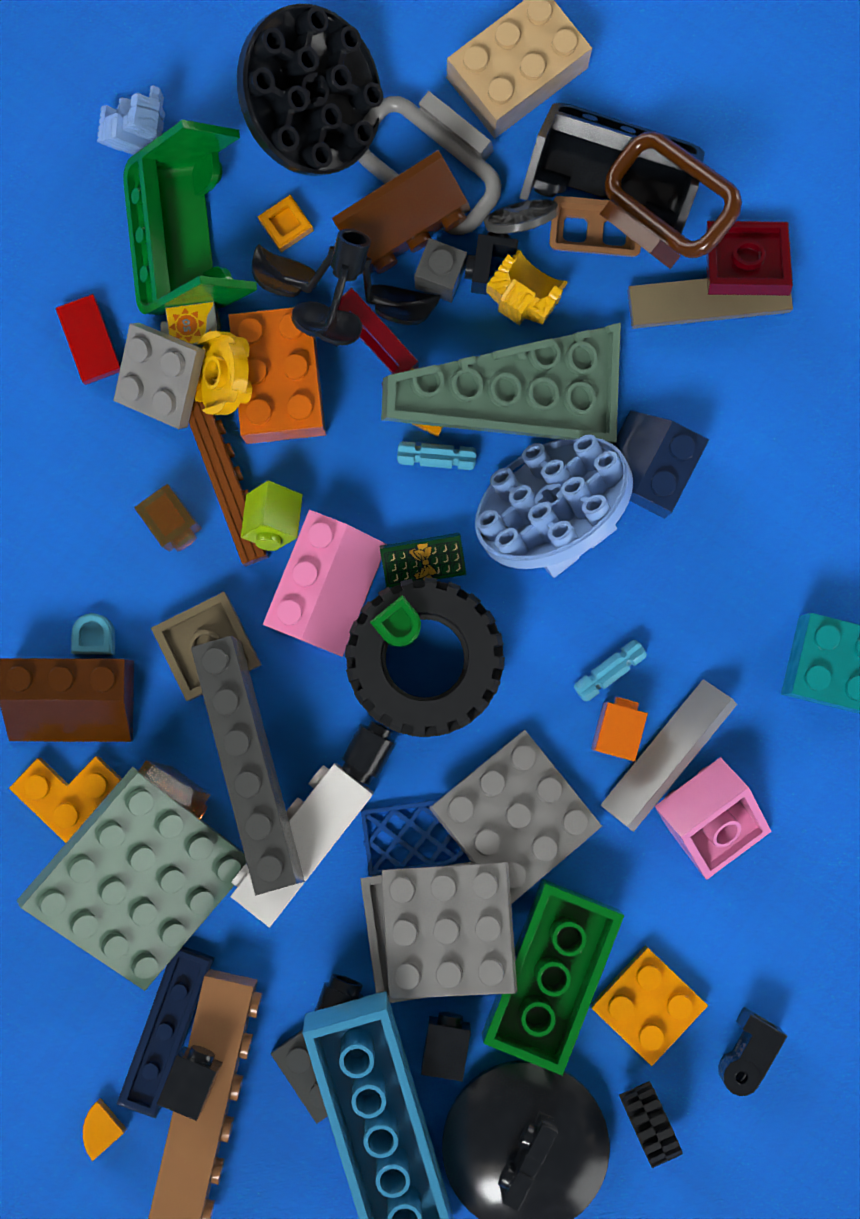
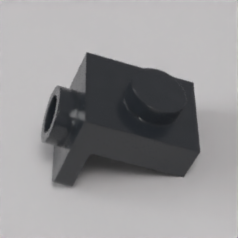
(479, 265)

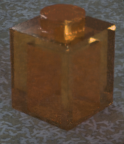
(168, 519)

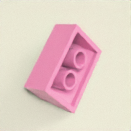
(325, 583)

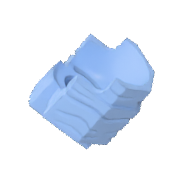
(133, 123)

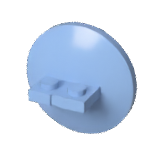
(554, 504)

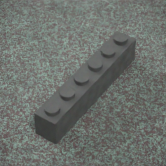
(247, 765)

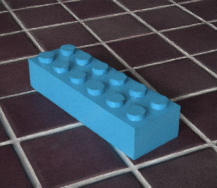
(375, 1111)

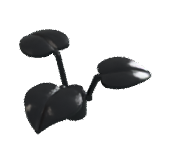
(348, 261)

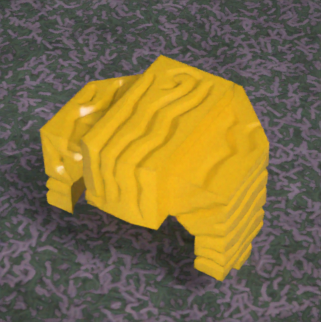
(524, 290)

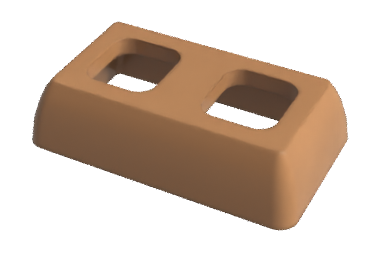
(590, 211)

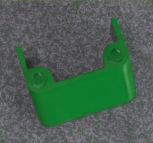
(170, 220)

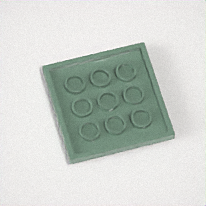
(135, 880)

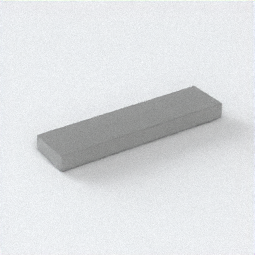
(668, 755)

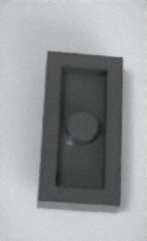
(297, 1067)

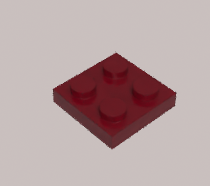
(751, 260)

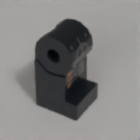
(752, 1055)

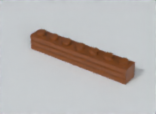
(224, 478)

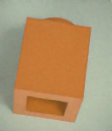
(619, 729)

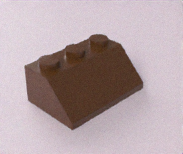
(407, 211)
(67, 699)

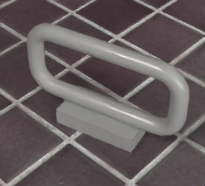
(454, 136)

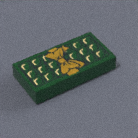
(423, 558)

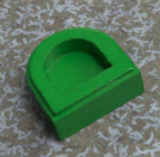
(398, 623)

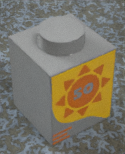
(191, 321)

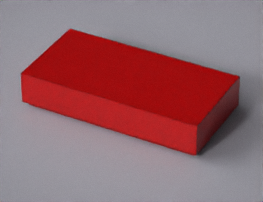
(88, 339)

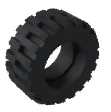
(456, 706)

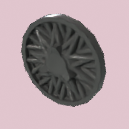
(521, 216)

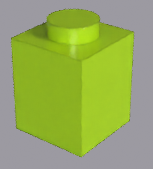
(271, 516)

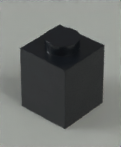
(446, 1046)
(190, 1081)

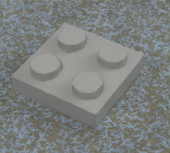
(159, 375)

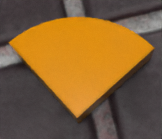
(100, 1129)

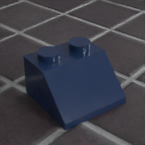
(660, 459)

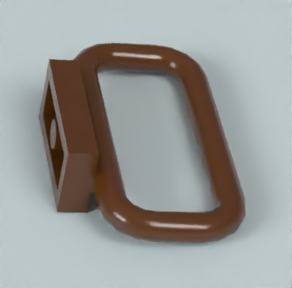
(649, 229)

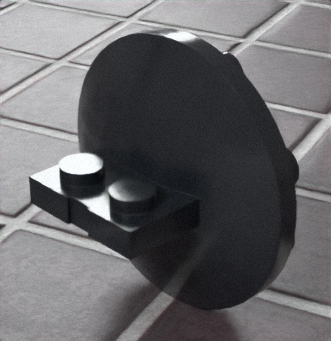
(307, 89)
(525, 1144)

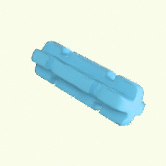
(436, 455)
(610, 670)

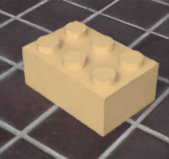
(518, 63)

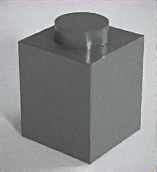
(440, 270)

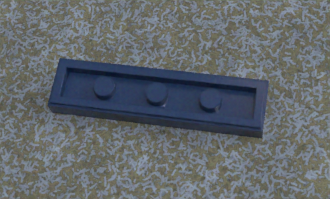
(165, 1031)

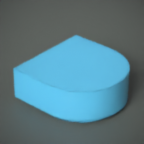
(93, 636)

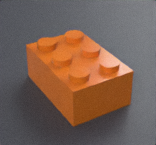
(282, 376)

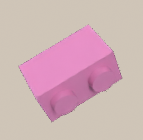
(713, 817)

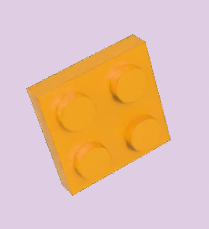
(648, 1005)

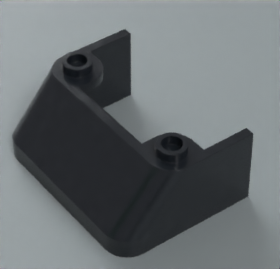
(581, 146)

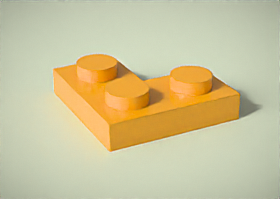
(62, 804)

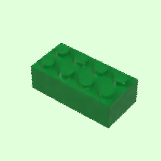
(556, 976)

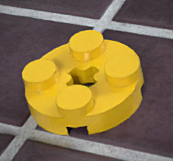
(224, 373)

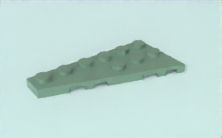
(532, 389)

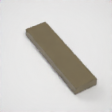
(689, 303)

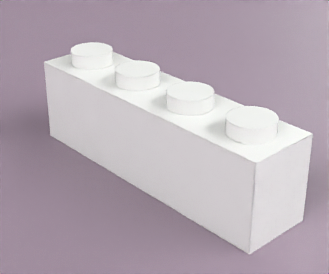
(315, 830)

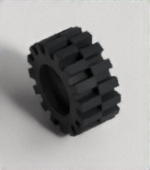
(651, 1124)

